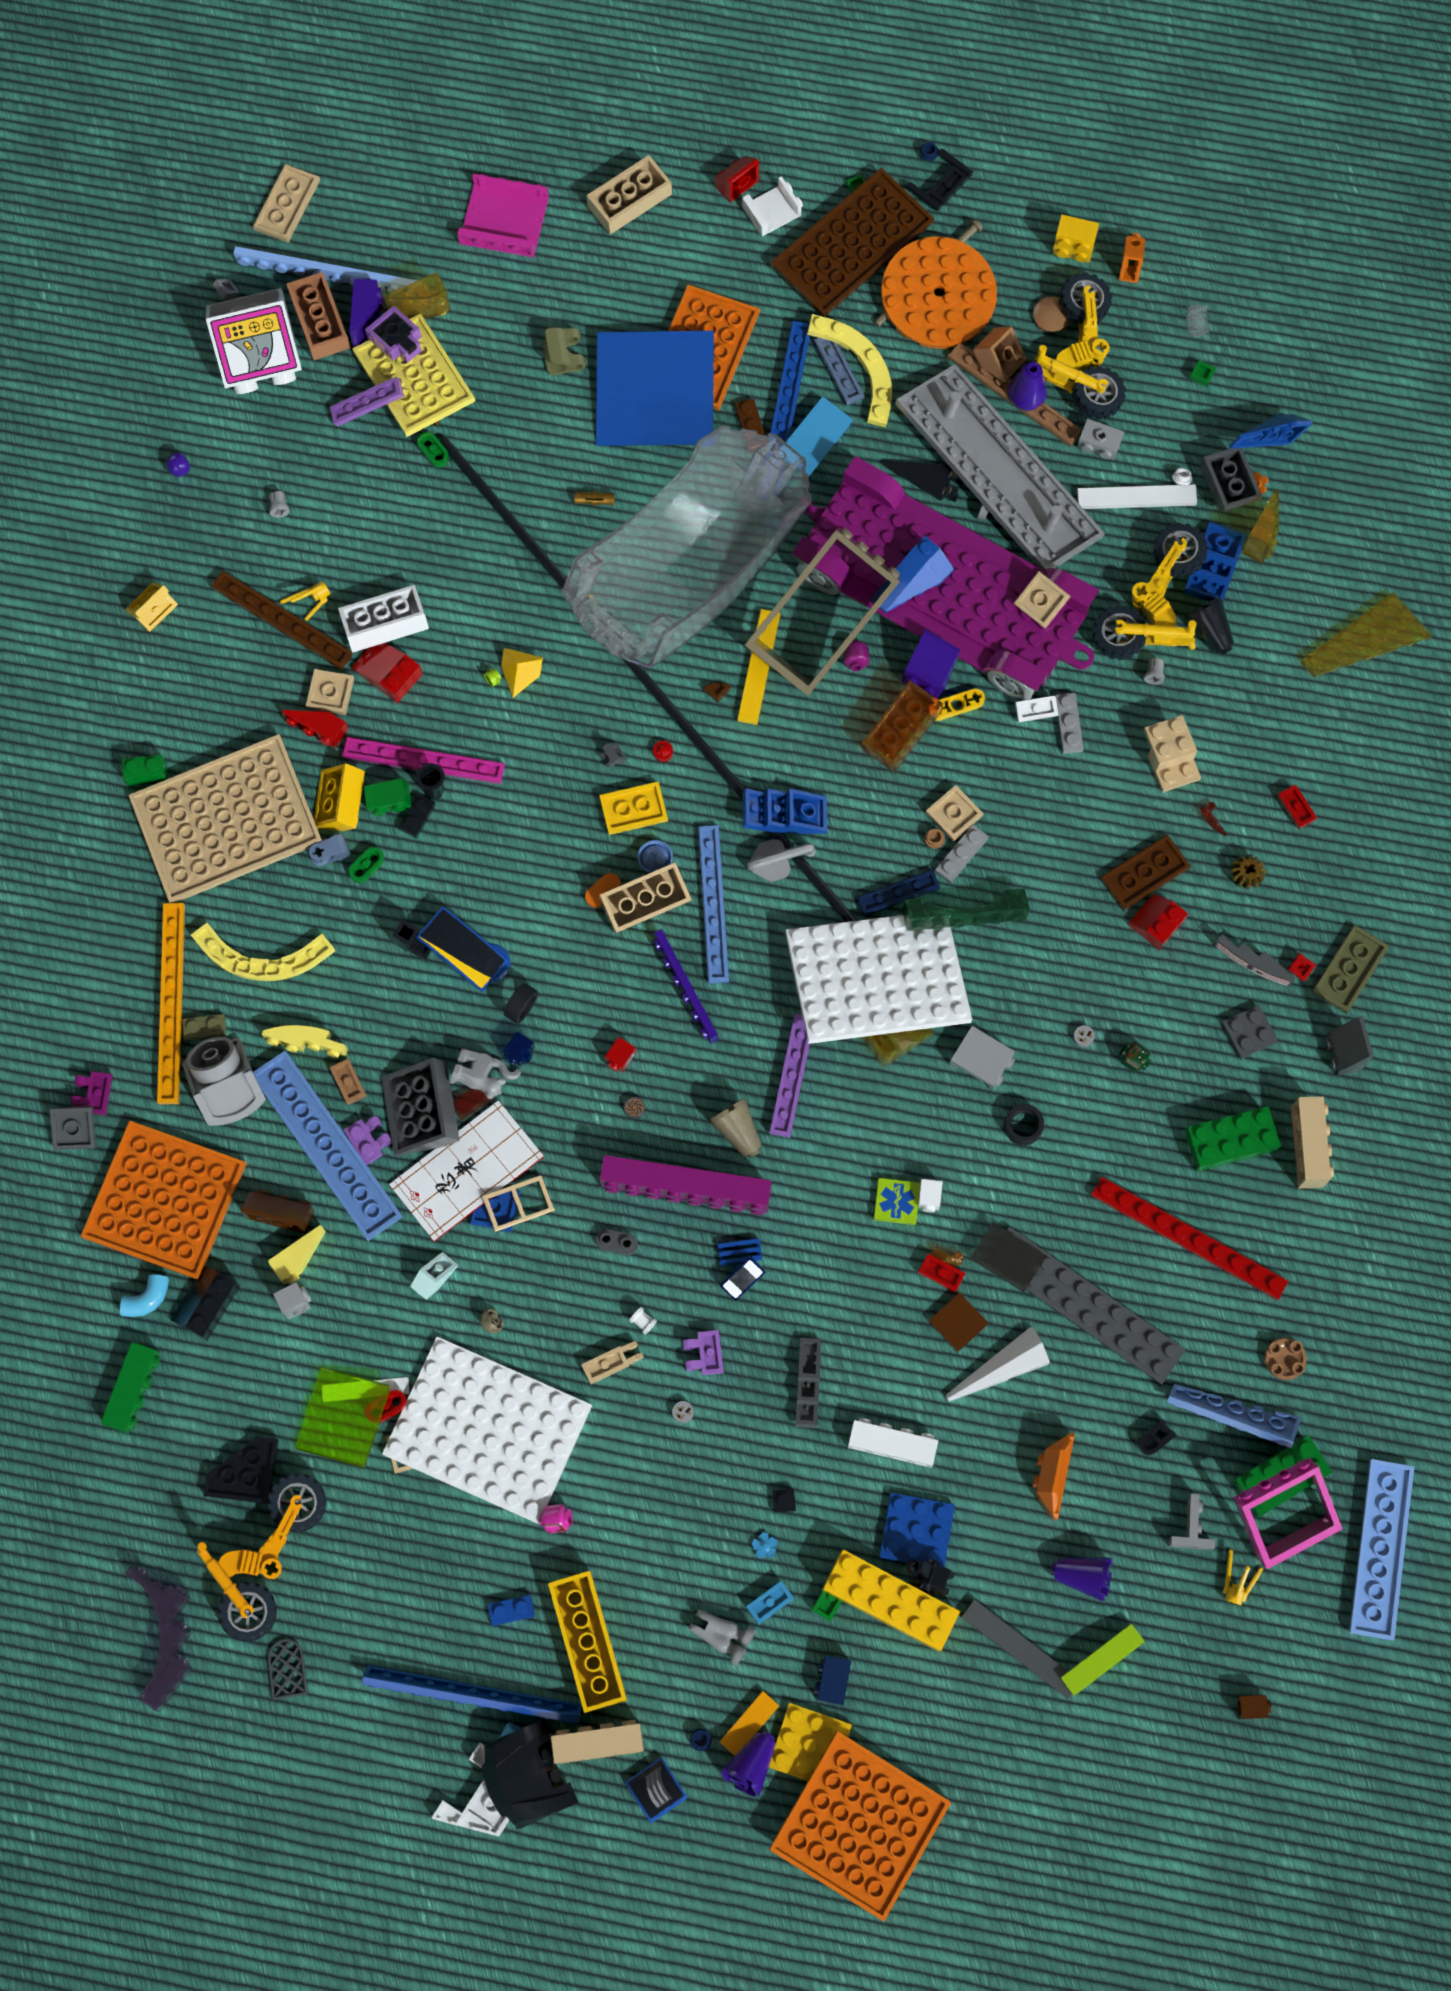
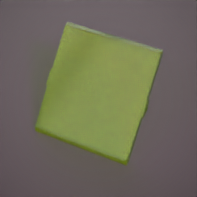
(343, 1417)

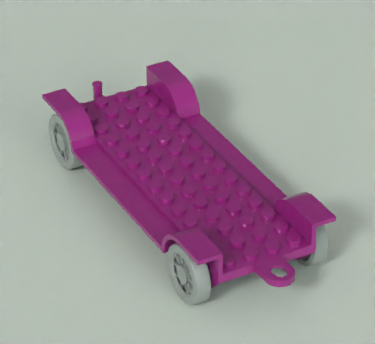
(970, 606)

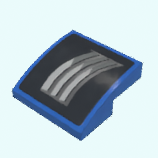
(656, 1790)

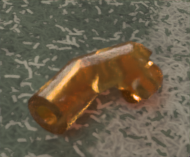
(946, 1257)

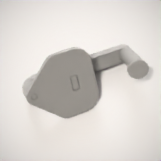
(772, 861)

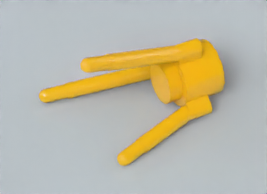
(318, 592)
(1236, 1592)

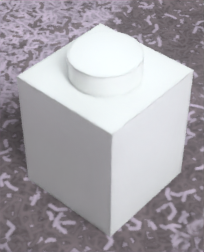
(930, 1195)

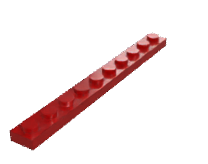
(1189, 1238)

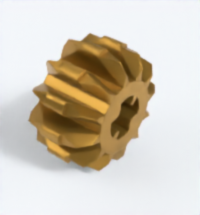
(1253, 877)

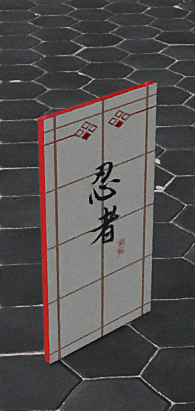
(454, 1178)

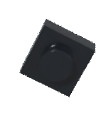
(784, 1501)

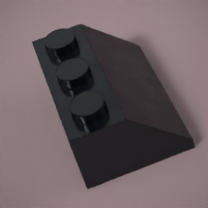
(205, 1303)

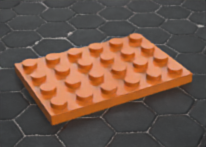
(731, 325)

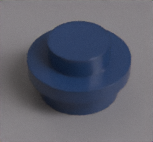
(928, 151)
(700, 1739)

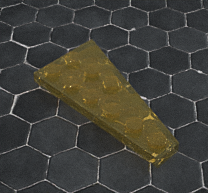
(1373, 634)

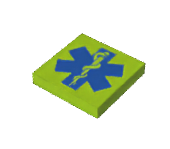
(897, 1201)

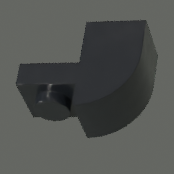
(406, 939)

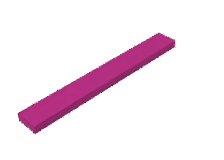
(415, 758)

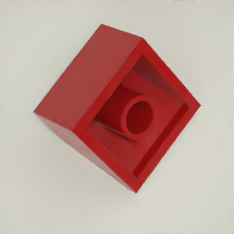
(737, 178)
(1158, 920)

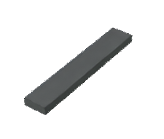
(1017, 1646)

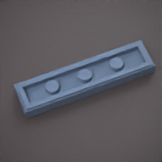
(839, 371)

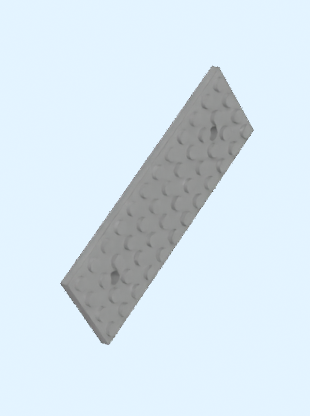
(999, 468)

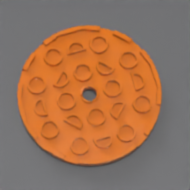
(934, 319)

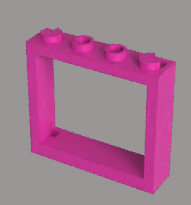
(1300, 1539)

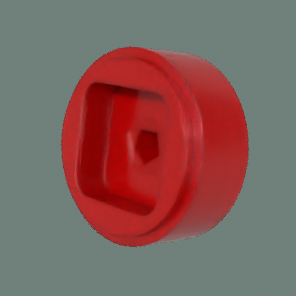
(663, 751)

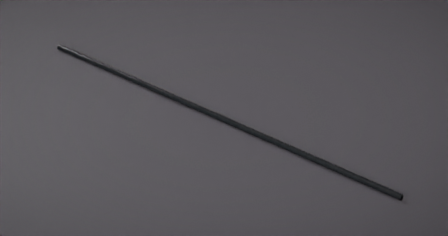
(643, 676)

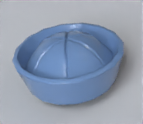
(654, 855)

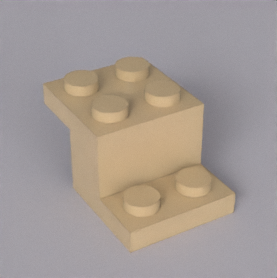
(1172, 753)

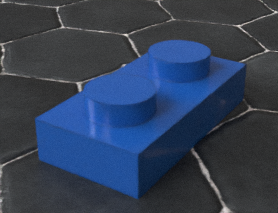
(511, 1610)

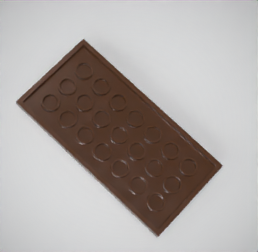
(852, 242)

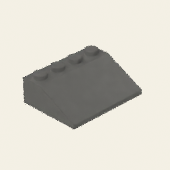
(420, 1107)

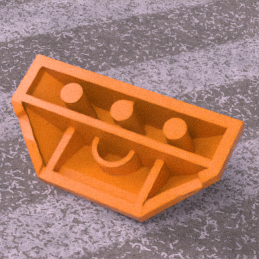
(1053, 1474)

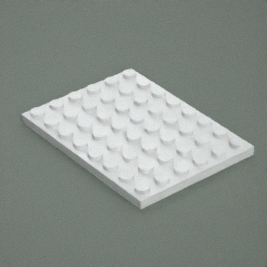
(875, 979)
(487, 1430)

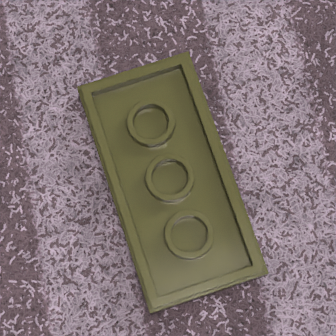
(1350, 969)

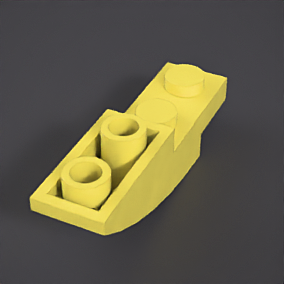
(297, 1037)

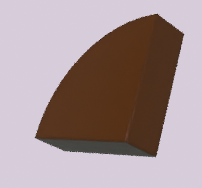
(717, 690)

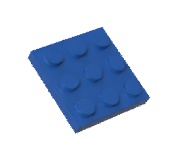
(916, 1529)

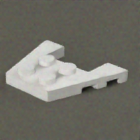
(480, 1812)

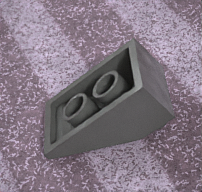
(1349, 1047)

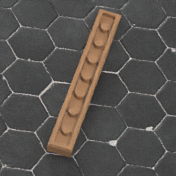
(1043, 415)

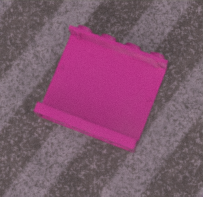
(504, 215)

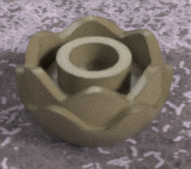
(491, 1321)

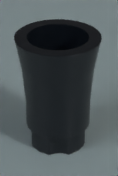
(431, 780)

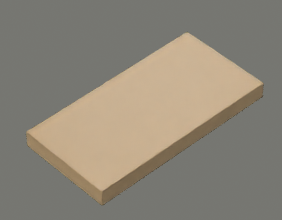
(286, 203)

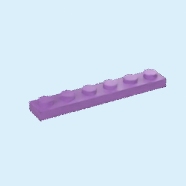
(791, 1080)

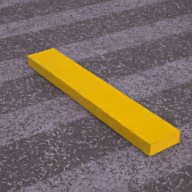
(757, 674)

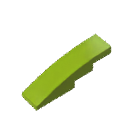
(1102, 1659)

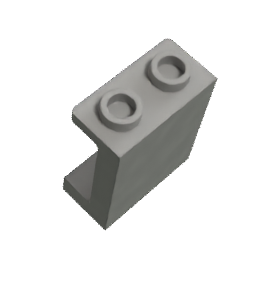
(983, 1057)

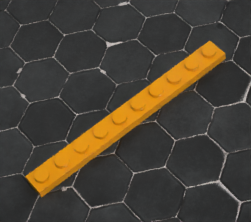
(171, 1004)

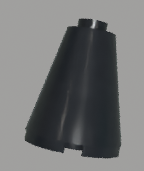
(1213, 625)

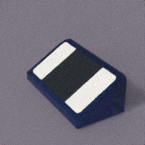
(742, 1278)

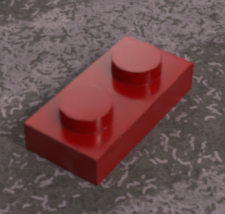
(1297, 807)
(941, 1273)

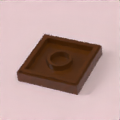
(958, 1322)

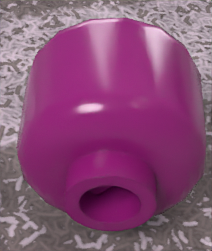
(856, 656)

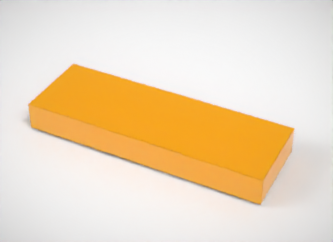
(749, 1723)

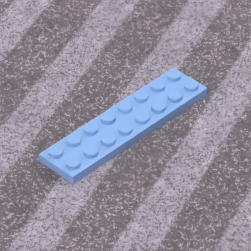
(1381, 1550)

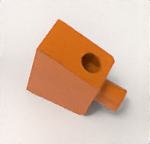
(1132, 250)

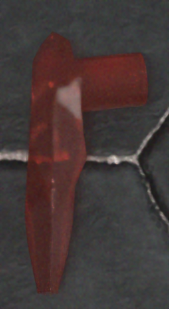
(1211, 819)

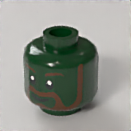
(1135, 1056)

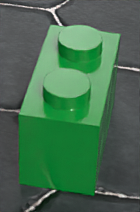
(144, 770)
(387, 797)

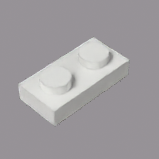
(1036, 709)

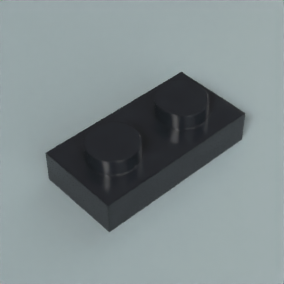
(417, 816)

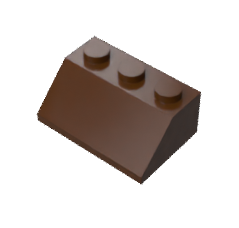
(278, 1211)

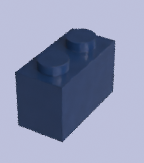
(833, 1680)

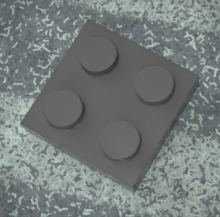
(1250, 1032)
(73, 1127)

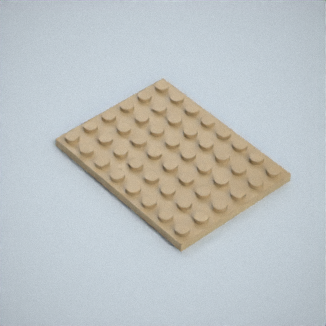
(225, 819)

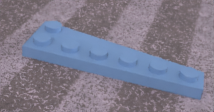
(1274, 1427)

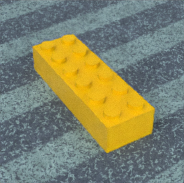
(890, 1600)
(587, 1642)

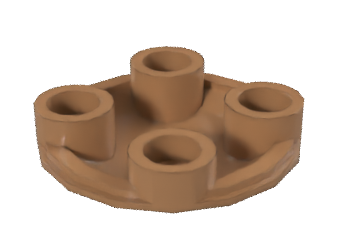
(1049, 315)
(1285, 1358)

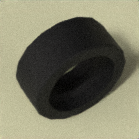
(520, 1003)
(1021, 1140)

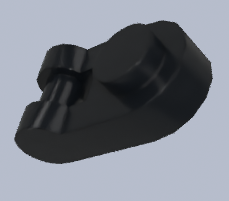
(1150, 1443)

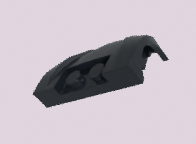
(524, 1778)

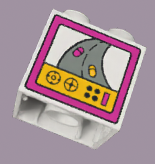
(253, 340)

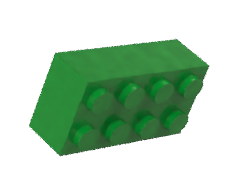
(1232, 1139)
(1285, 1459)

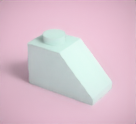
(433, 1275)

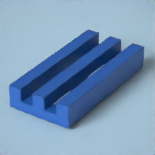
(758, 1257)

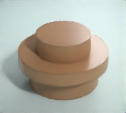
(934, 838)

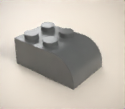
(1230, 479)

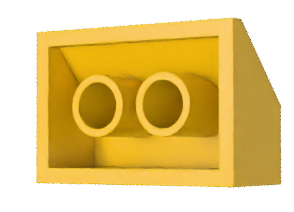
(339, 798)

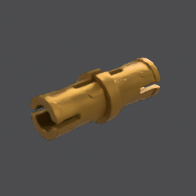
(591, 498)

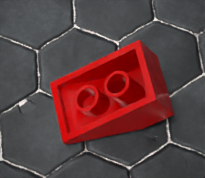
(388, 670)

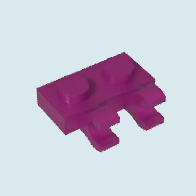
(98, 1092)

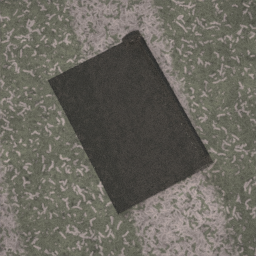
(1008, 1257)

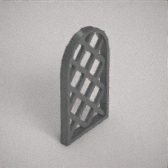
(286, 1663)

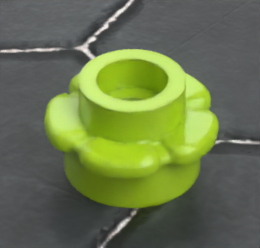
(492, 677)

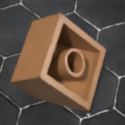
(1000, 353)

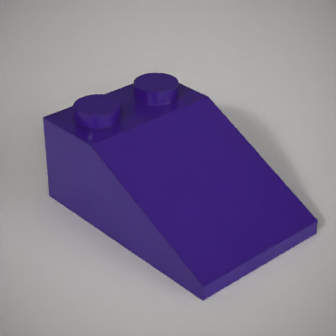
(365, 309)
(931, 664)

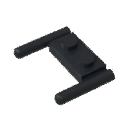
(947, 185)

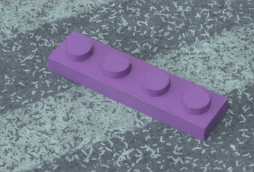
(367, 401)

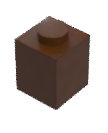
(1253, 1707)

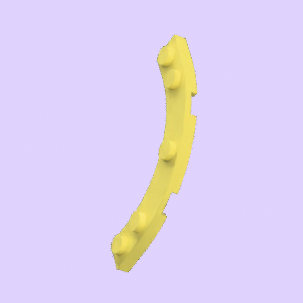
(867, 356)
(261, 969)

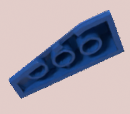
(1276, 431)
(920, 571)

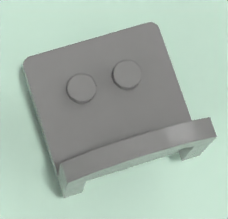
(222, 1081)

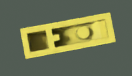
(294, 1259)

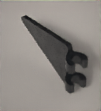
(929, 477)

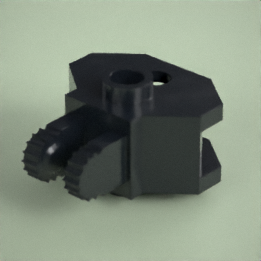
(929, 1576)

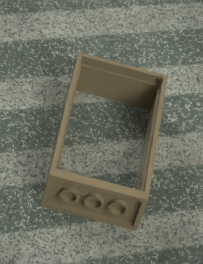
(777, 661)

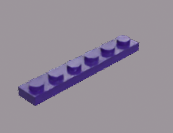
(688, 994)

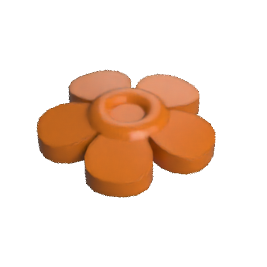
(1261, 481)

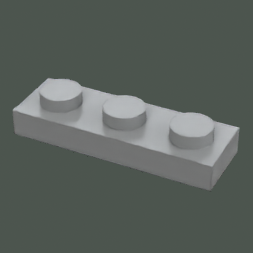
(1069, 723)
(961, 854)

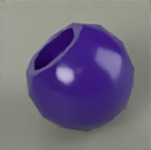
(177, 464)

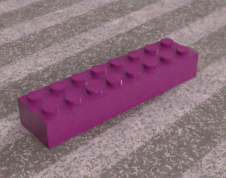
(685, 1184)

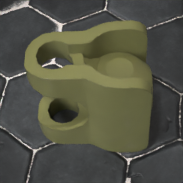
(556, 356)

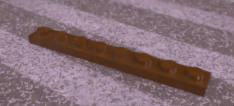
(282, 620)

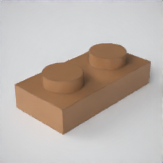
(348, 1081)

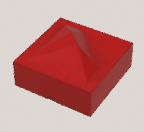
(1301, 967)

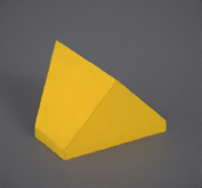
(520, 669)

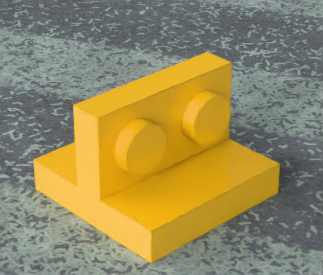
(151, 606)

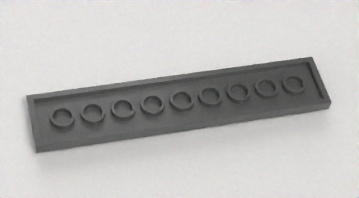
(1103, 1317)

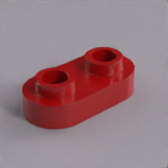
(390, 1409)

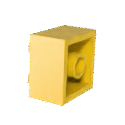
(1075, 238)

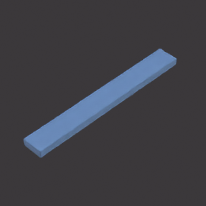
(713, 904)

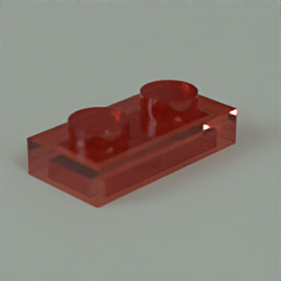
(469, 1103)

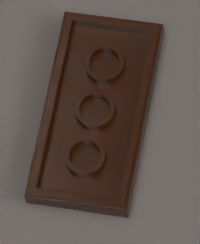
(1145, 872)

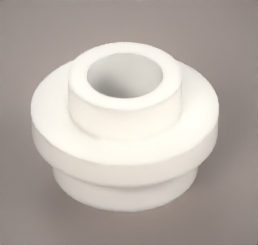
(1182, 476)

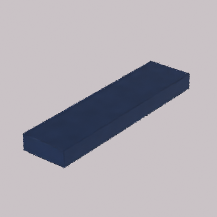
(898, 892)

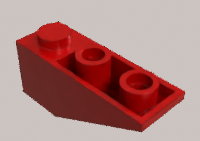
(323, 725)

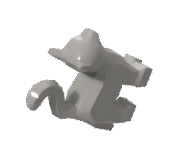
(477, 1075)

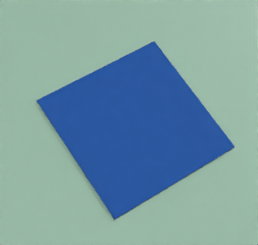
(654, 387)

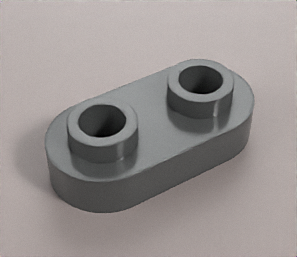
(616, 1242)

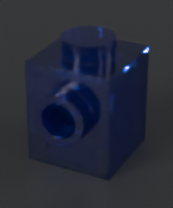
(518, 1050)

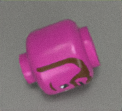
(556, 1518)

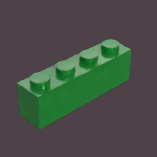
(130, 1388)

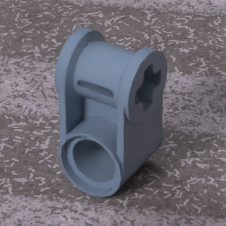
(330, 849)

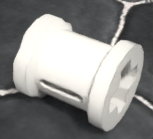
(642, 1320)

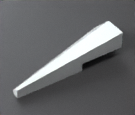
(1017, 1358)

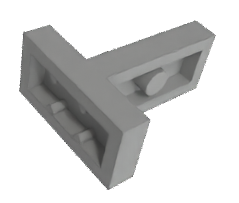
(1193, 1528)

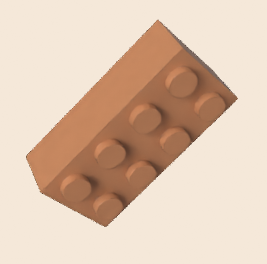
(318, 316)

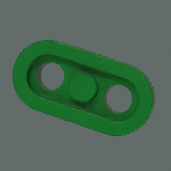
(433, 451)
(365, 864)

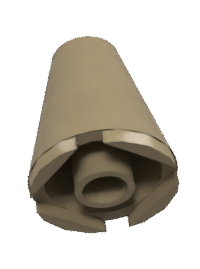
(738, 1128)

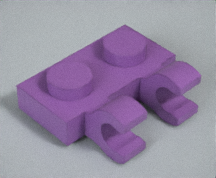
(364, 1143)
(709, 1350)

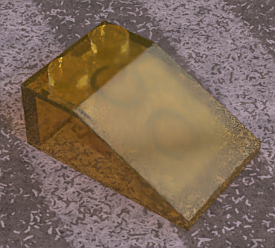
(423, 296)
(1263, 536)

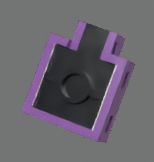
(395, 335)

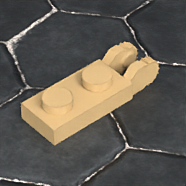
(610, 1363)

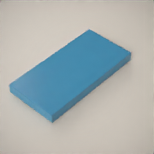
(819, 433)

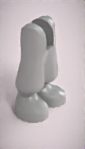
(719, 1635)

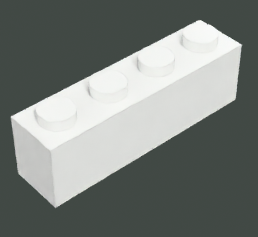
(892, 1443)

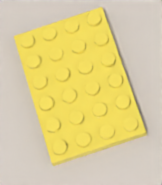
(428, 381)

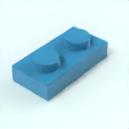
(770, 1602)

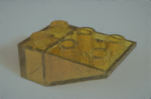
(894, 1045)

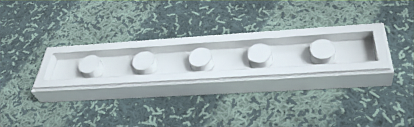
(1137, 496)

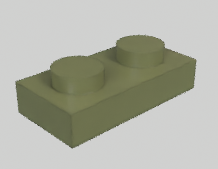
(204, 1027)

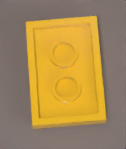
(633, 808)

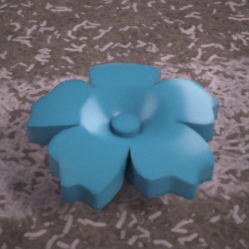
(764, 1546)

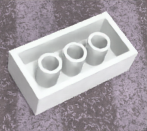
(383, 618)

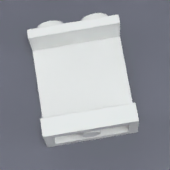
(773, 208)

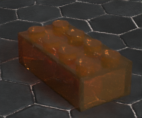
(902, 726)

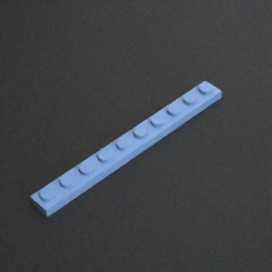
(305, 267)

